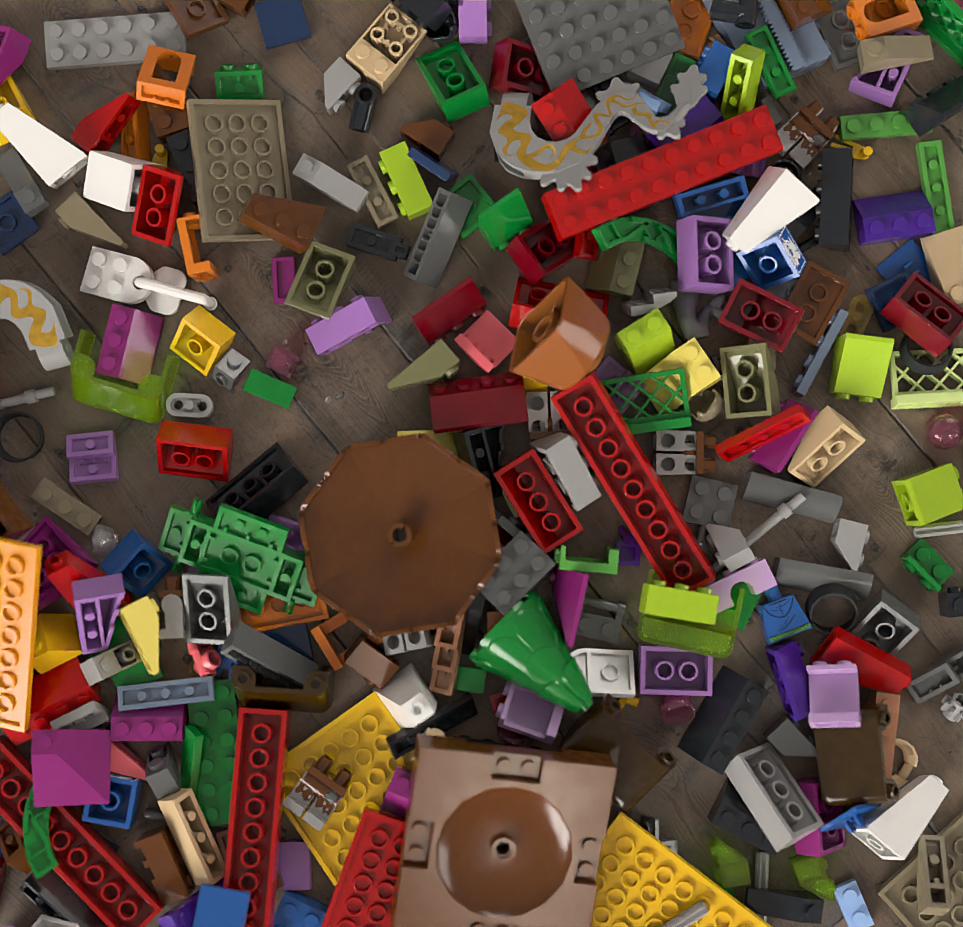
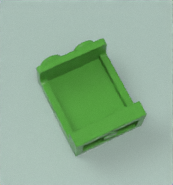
(607, 565)

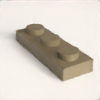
(377, 200)
(66, 506)

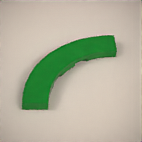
(637, 230)
(36, 838)

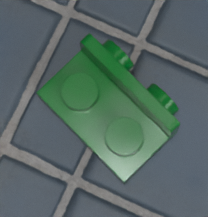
(240, 82)
(926, 564)

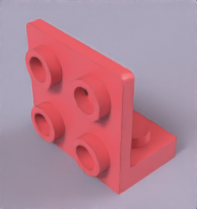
(486, 342)

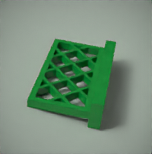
(940, 25)
(658, 421)

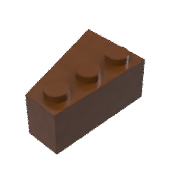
(166, 119)
(282, 220)
(166, 863)

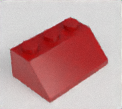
(562, 111)
(157, 204)
(194, 450)

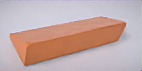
(136, 133)

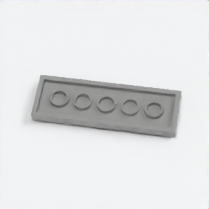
(109, 40)

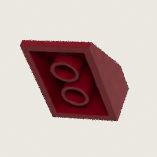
(517, 69)
(539, 252)
(760, 316)

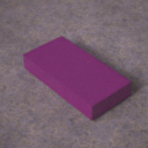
(283, 275)

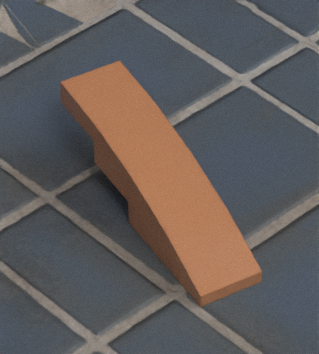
(447, 657)

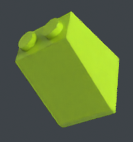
(645, 342)
(859, 366)
(929, 494)

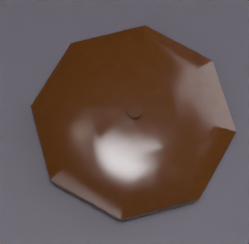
(400, 535)

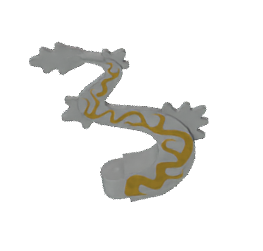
(566, 161)
(40, 321)

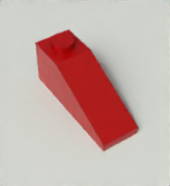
(104, 125)

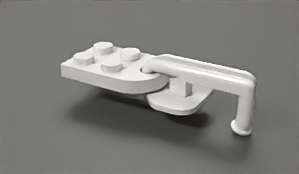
(119, 275)
(607, 671)

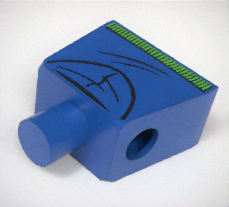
(781, 616)

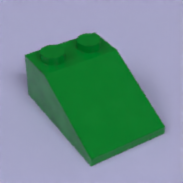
(453, 81)
(504, 221)

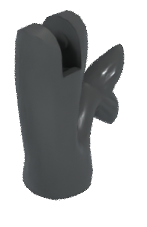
(685, 312)

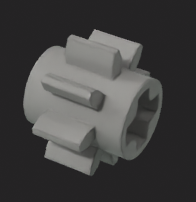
(953, 707)

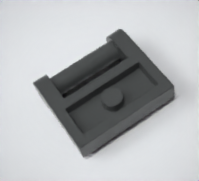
(599, 626)

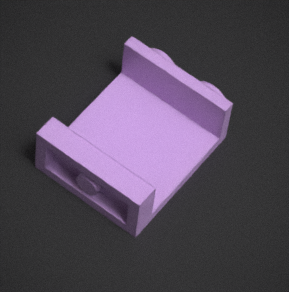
(833, 695)

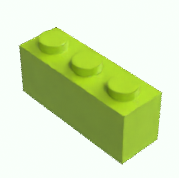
(742, 81)
(405, 181)
(679, 602)

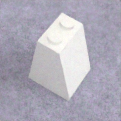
(113, 179)

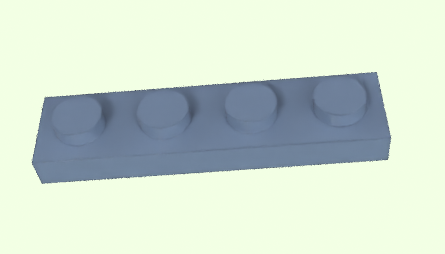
(814, 361)
(166, 693)

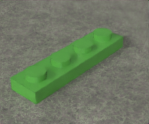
(874, 126)
(935, 182)

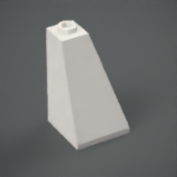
(44, 150)
(768, 208)
(407, 697)
(898, 825)

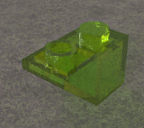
(731, 864)
(812, 875)

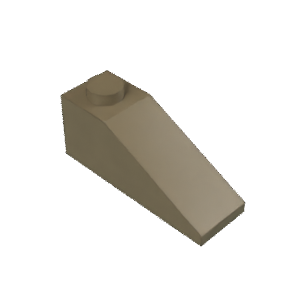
(893, 51)
(81, 217)
(932, 876)

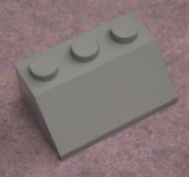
(567, 469)

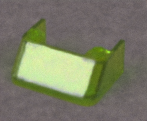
(144, 404)
(693, 636)

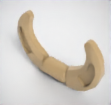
(910, 759)

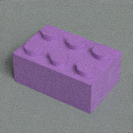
(703, 256)
(673, 671)

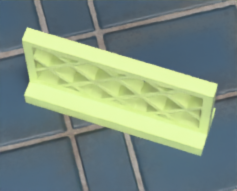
(923, 398)

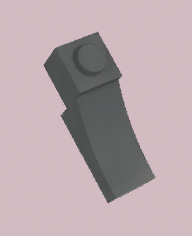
(23, 183)
(938, 677)

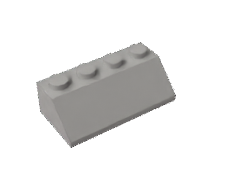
(773, 796)

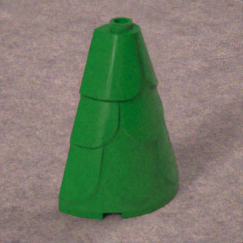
(534, 656)

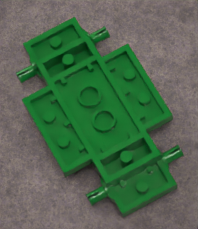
(240, 547)

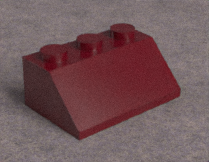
(450, 312)
(925, 314)

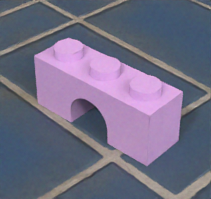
(755, 575)

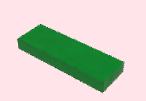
(774, 68)
(191, 758)

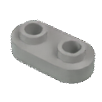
(190, 405)

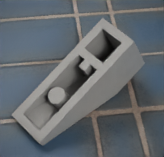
(330, 183)

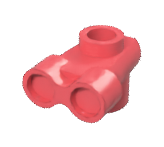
(205, 658)

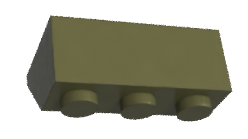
(616, 270)

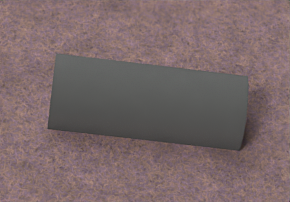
(437, 238)
(774, 492)
(810, 576)
(267, 657)

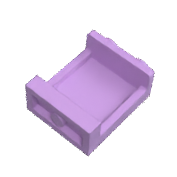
(529, 714)

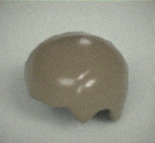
(706, 405)

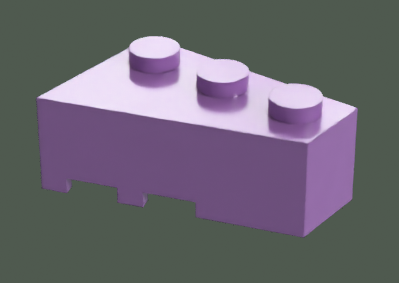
(473, 21)
(884, 84)
(347, 323)
(96, 609)

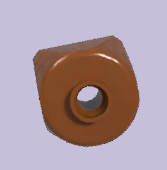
(560, 338)

